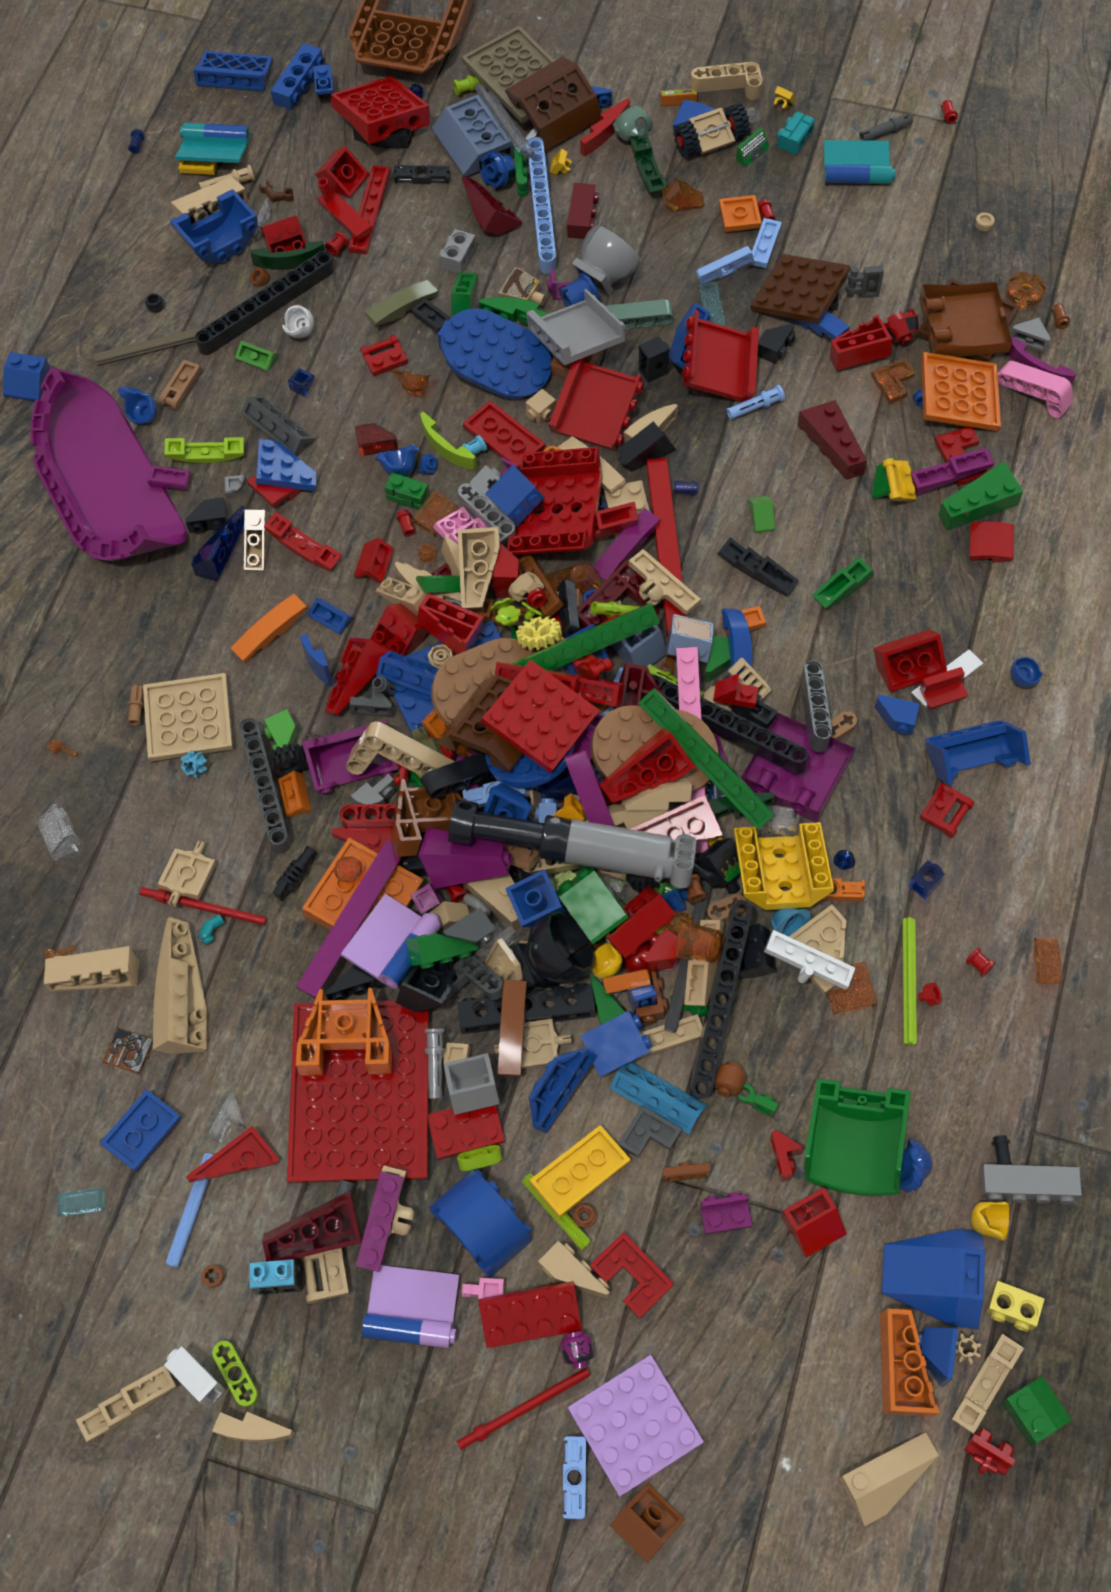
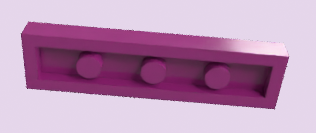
(379, 1221)

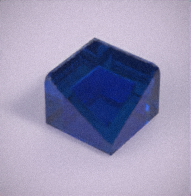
(301, 381)

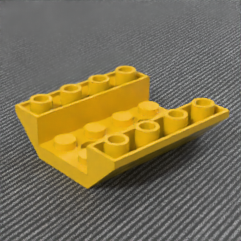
(802, 868)

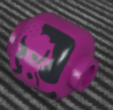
(577, 1349)

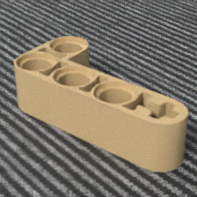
(729, 76)

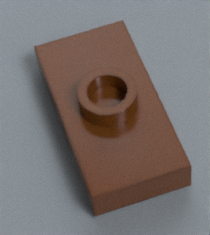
(686, 1171)

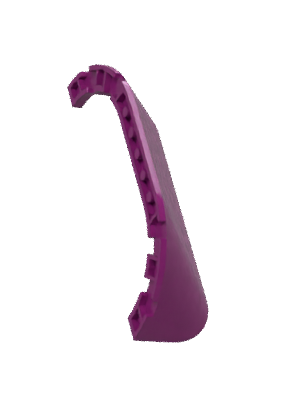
(99, 472)

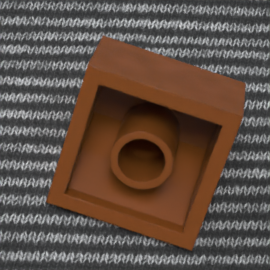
(647, 1522)

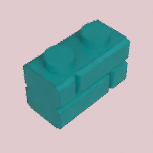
(795, 132)

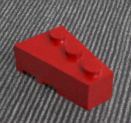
(450, 623)

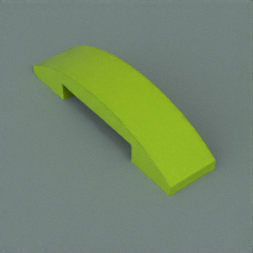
(204, 452)
(460, 457)

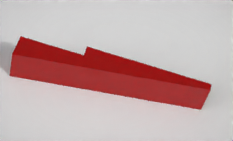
(590, 689)

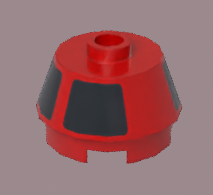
(902, 326)

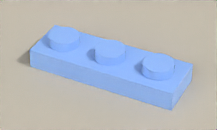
(765, 242)

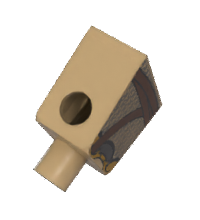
(522, 286)

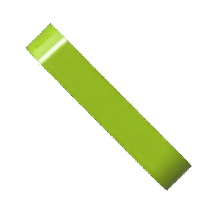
(220, 1361)

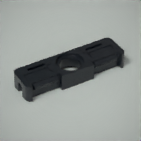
(409, 173)
(568, 613)

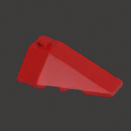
(651, 765)

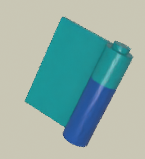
(213, 142)
(857, 162)

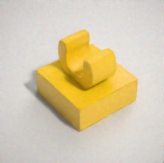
(785, 96)
(560, 163)

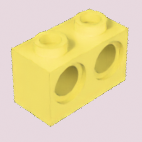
(1015, 1299)

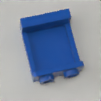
(617, 1043)

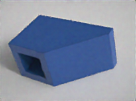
(323, 79)

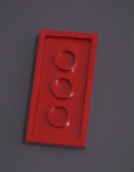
(502, 433)
(530, 1314)

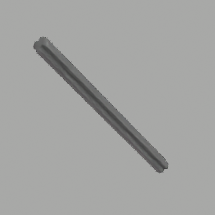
(680, 984)

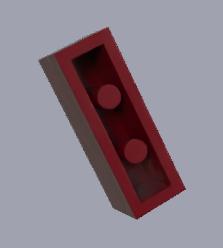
(582, 210)

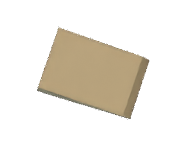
(450, 913)

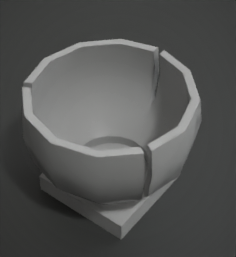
(606, 259)

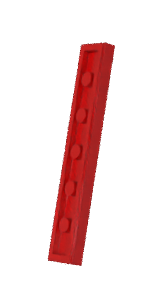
(371, 206)

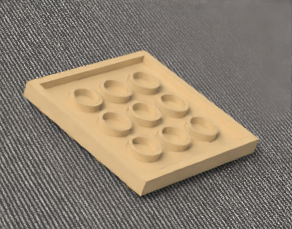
(187, 717)

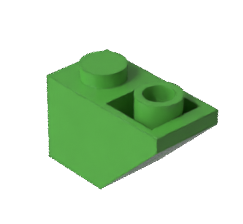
(281, 729)

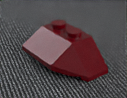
(637, 684)

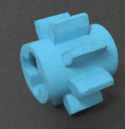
(193, 763)

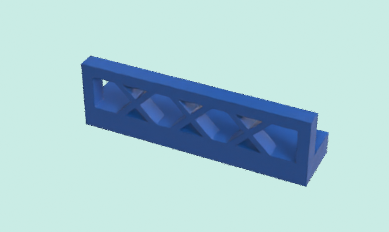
(407, 672)

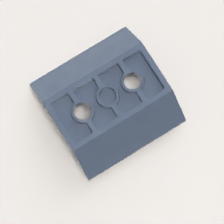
(464, 135)

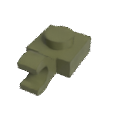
(421, 735)

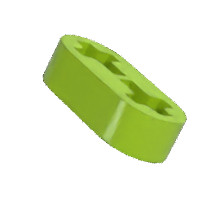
(479, 1157)

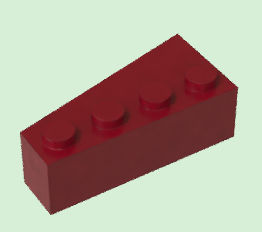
(832, 434)

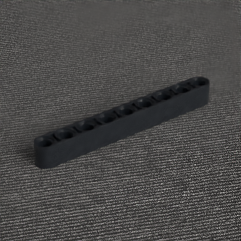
(264, 303)
(753, 733)
(713, 1007)

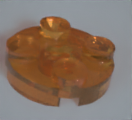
(1022, 297)

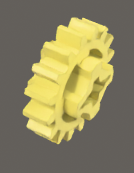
(538, 633)

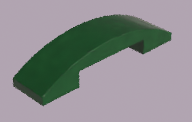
(647, 165)
(285, 259)

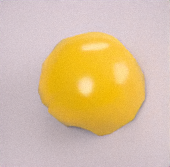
(607, 961)

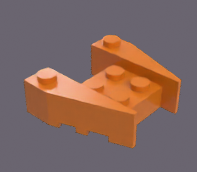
(344, 1027)

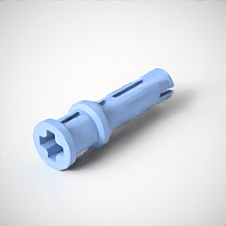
(764, 398)

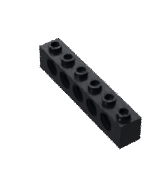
(536, 998)

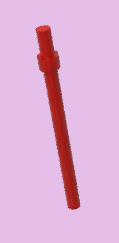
(163, 896)
(480, 1432)

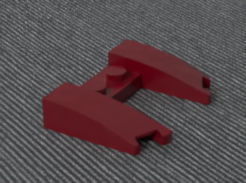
(621, 581)

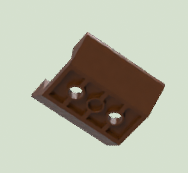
(566, 111)
(467, 721)

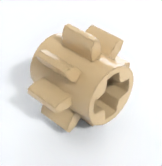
(972, 1348)

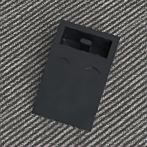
(754, 960)

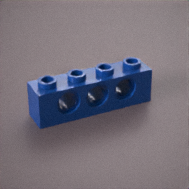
(297, 76)

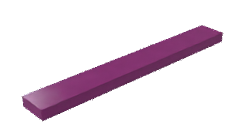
(349, 921)

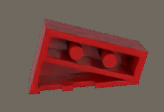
(862, 345)

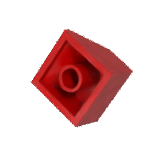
(343, 172)

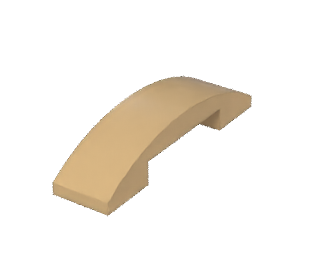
(987, 1383)

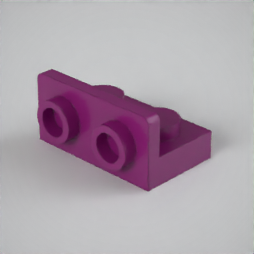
(725, 1213)

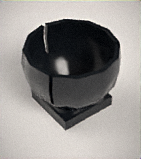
(548, 953)

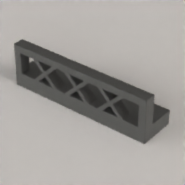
(276, 423)

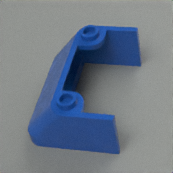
(975, 747)

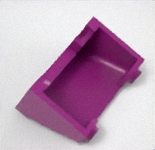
(329, 757)

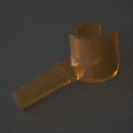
(55, 745)
(50, 953)

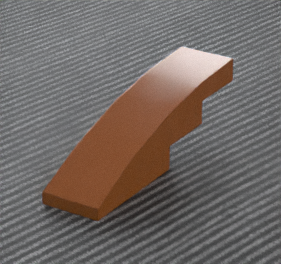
(512, 1028)

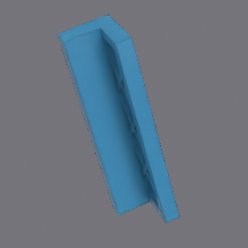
(655, 1098)

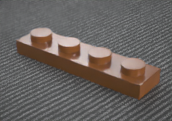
(553, 602)

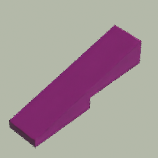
(955, 469)

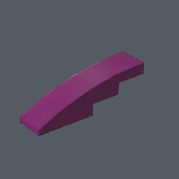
(626, 544)
(588, 788)

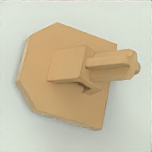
(503, 961)

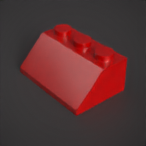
(910, 659)
(646, 915)

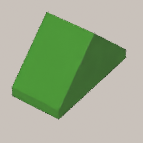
(762, 514)

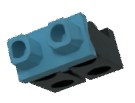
(275, 1277)

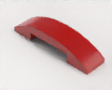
(301, 544)

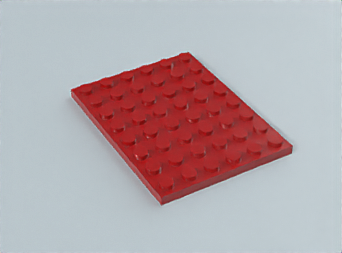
(358, 1121)

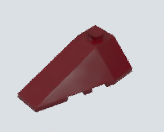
(488, 210)

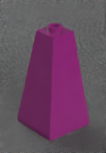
(458, 863)

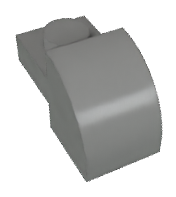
(374, 795)

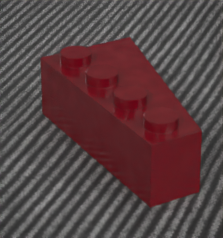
(316, 1231)

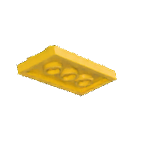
(579, 1171)

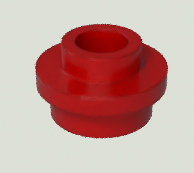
(536, 598)

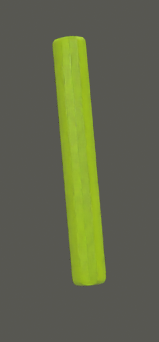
(565, 1221)

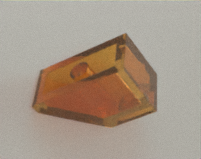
(682, 196)

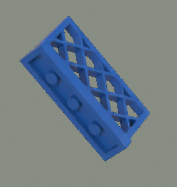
(227, 77)

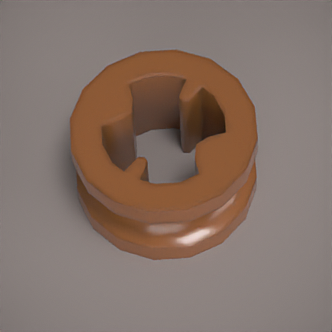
(217, 1270)

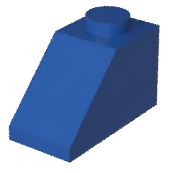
(897, 713)
(641, 997)

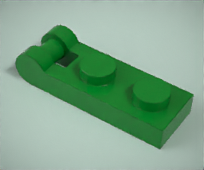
(521, 174)

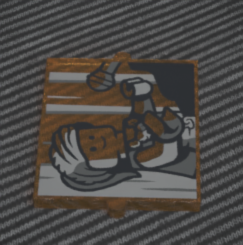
(128, 1050)

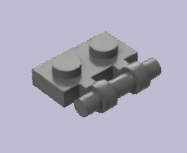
(870, 281)

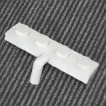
(809, 960)

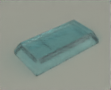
(80, 1201)

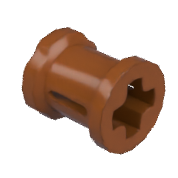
(695, 890)

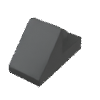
(376, 706)

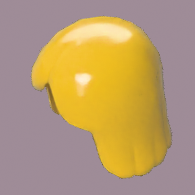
(997, 1216)

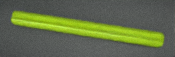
(909, 981)

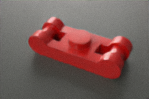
(592, 666)

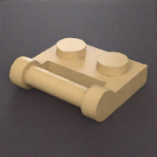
(332, 1273)

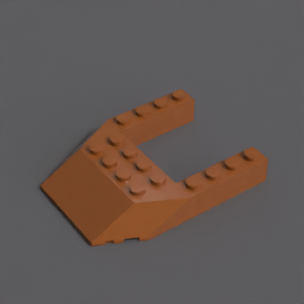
(406, 40)

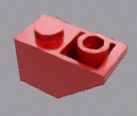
(662, 953)

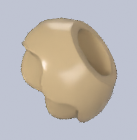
(438, 651)

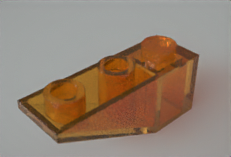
(583, 574)

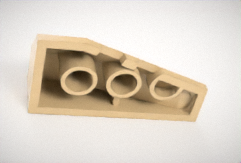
(476, 562)
(885, 1480)

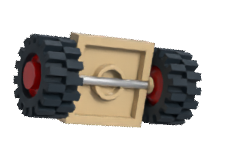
(712, 130)

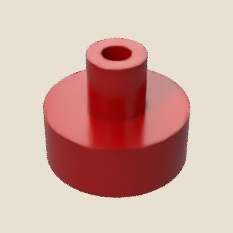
(930, 994)

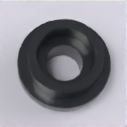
(154, 302)

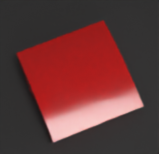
(273, 494)
(992, 541)

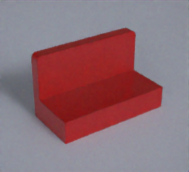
(374, 560)
(943, 688)

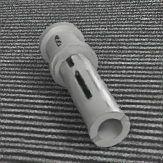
(434, 1051)

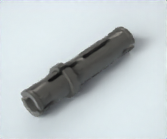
(892, 125)

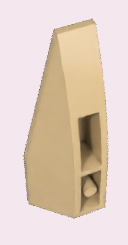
(178, 995)

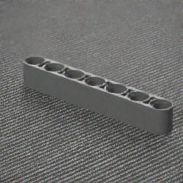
(266, 793)

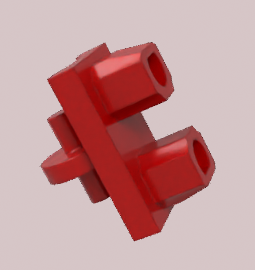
(989, 1456)

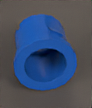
(574, 291)

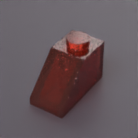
(374, 439)

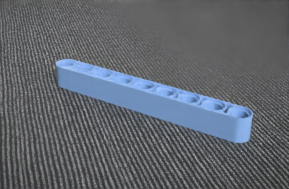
(541, 207)

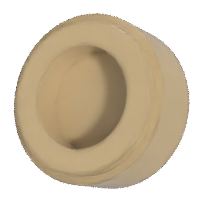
(984, 221)

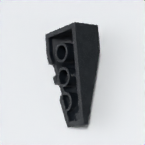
(426, 987)

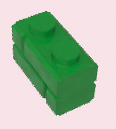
(406, 491)

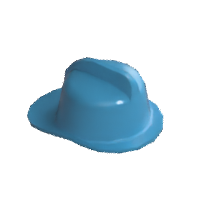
(789, 920)

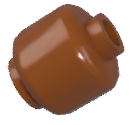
(729, 1079)

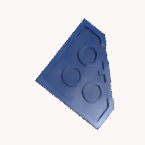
(282, 468)

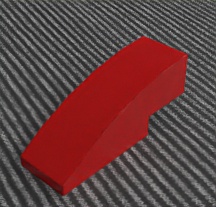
(615, 520)

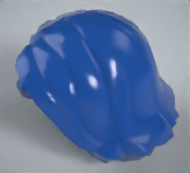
(399, 461)
(915, 1167)

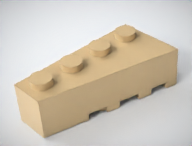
(92, 970)

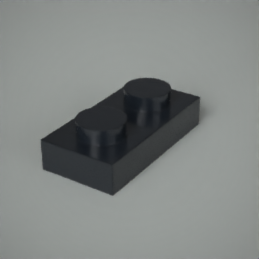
(430, 315)

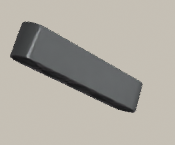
(815, 706)

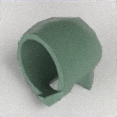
(627, 126)

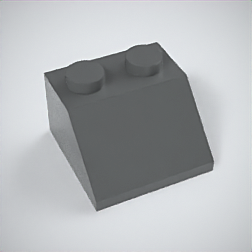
(472, 929)

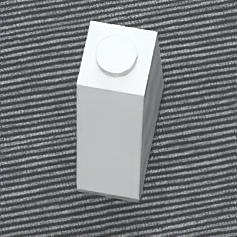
(194, 1377)

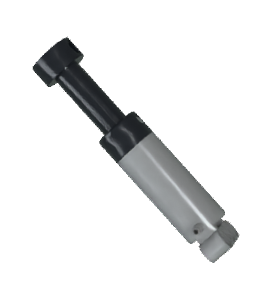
(581, 843)

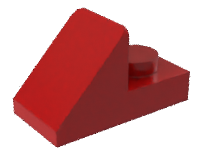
(732, 693)
(783, 1148)

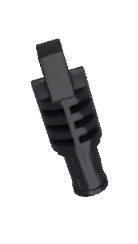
(294, 874)

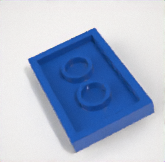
(140, 1130)

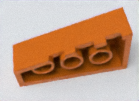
(903, 1368)

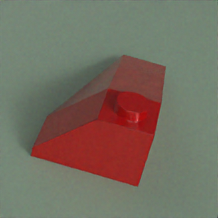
(359, 665)

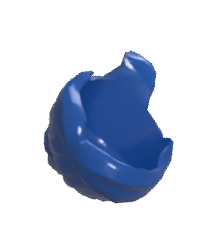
(138, 405)

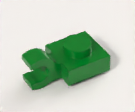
(763, 1104)

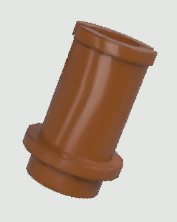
(1061, 318)

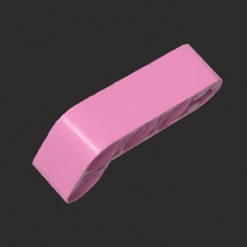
(1040, 384)

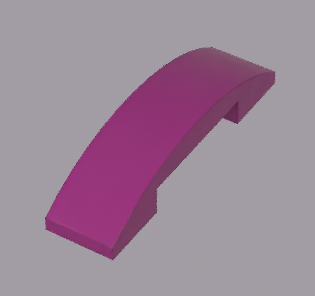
(1019, 354)

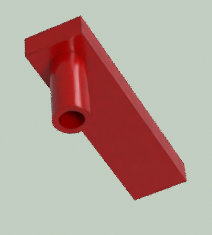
(342, 211)

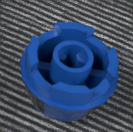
(497, 169)

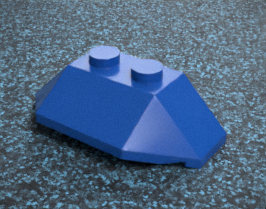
(678, 346)
(557, 1086)

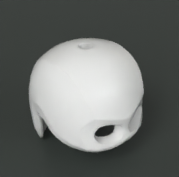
(295, 319)

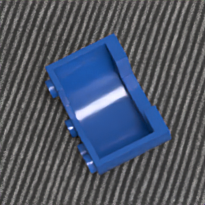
(221, 233)
(482, 1221)

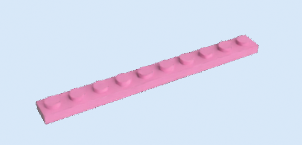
(690, 702)

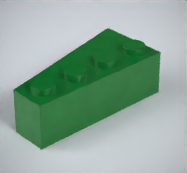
(981, 498)

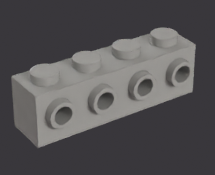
(1030, 1183)

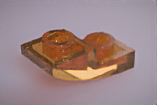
(1048, 960)

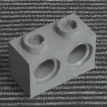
(457, 251)

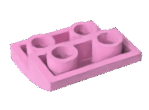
(457, 520)

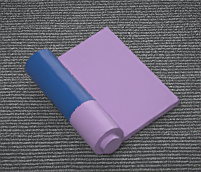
(381, 940)
(412, 1307)

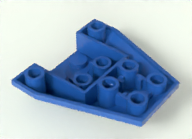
(938, 1275)

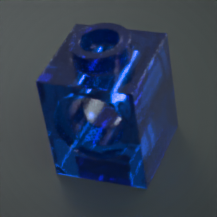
(922, 886)

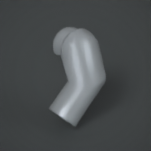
(476, 903)

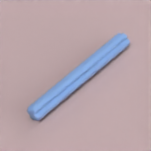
(187, 1219)

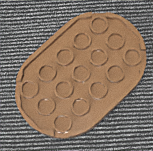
(464, 673)
(627, 729)

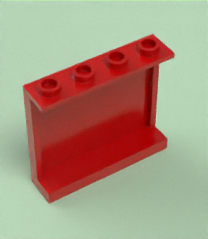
(720, 359)
(595, 405)

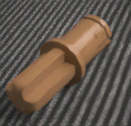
(135, 706)

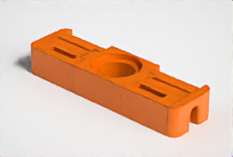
(847, 891)

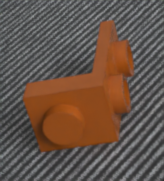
(650, 1014)

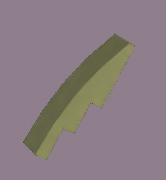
(396, 305)

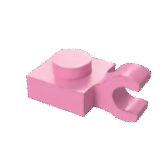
(487, 1288)

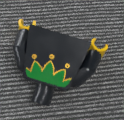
(719, 864)

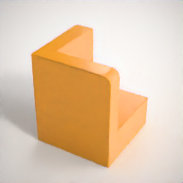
(572, 809)

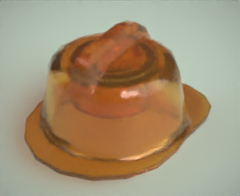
(413, 382)

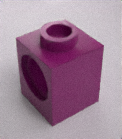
(427, 898)

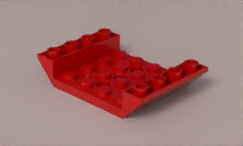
(566, 481)

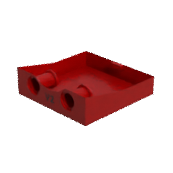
(381, 108)

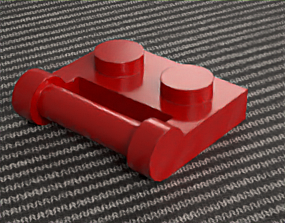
(385, 360)
(941, 804)

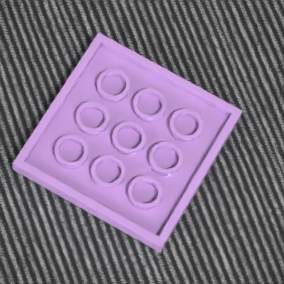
(635, 1425)

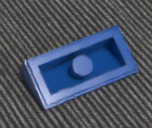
(330, 615)

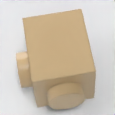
(540, 407)

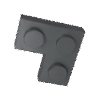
(648, 1126)

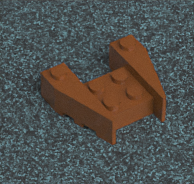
(415, 814)

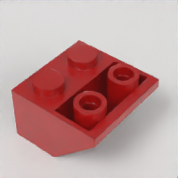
(283, 235)
(504, 573)
(398, 630)
(814, 1222)

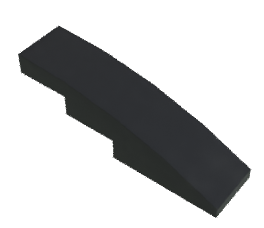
(755, 566)

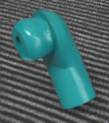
(208, 927)

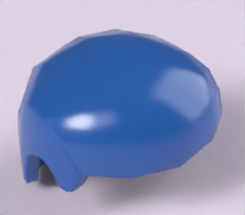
(1025, 672)

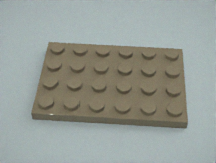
(507, 62)

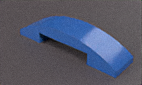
(739, 637)

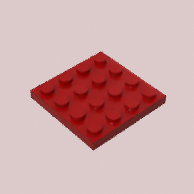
(540, 716)

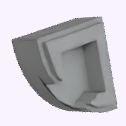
(234, 484)

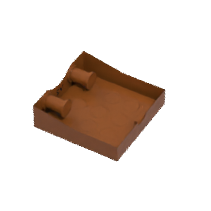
(965, 319)

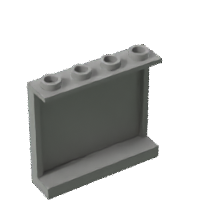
(577, 329)

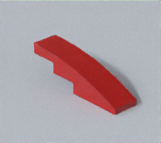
(603, 129)

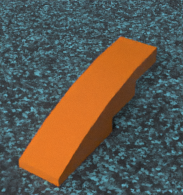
(268, 627)

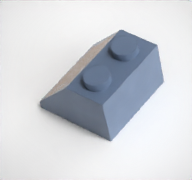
(687, 633)

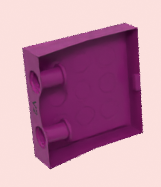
(803, 792)

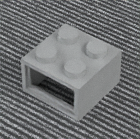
(471, 1084)

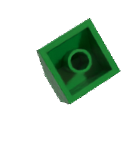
(1036, 1411)

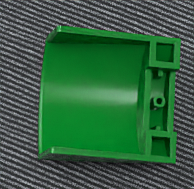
(856, 1139)

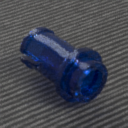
(137, 137)
(686, 487)

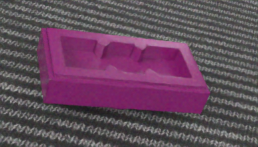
(169, 477)

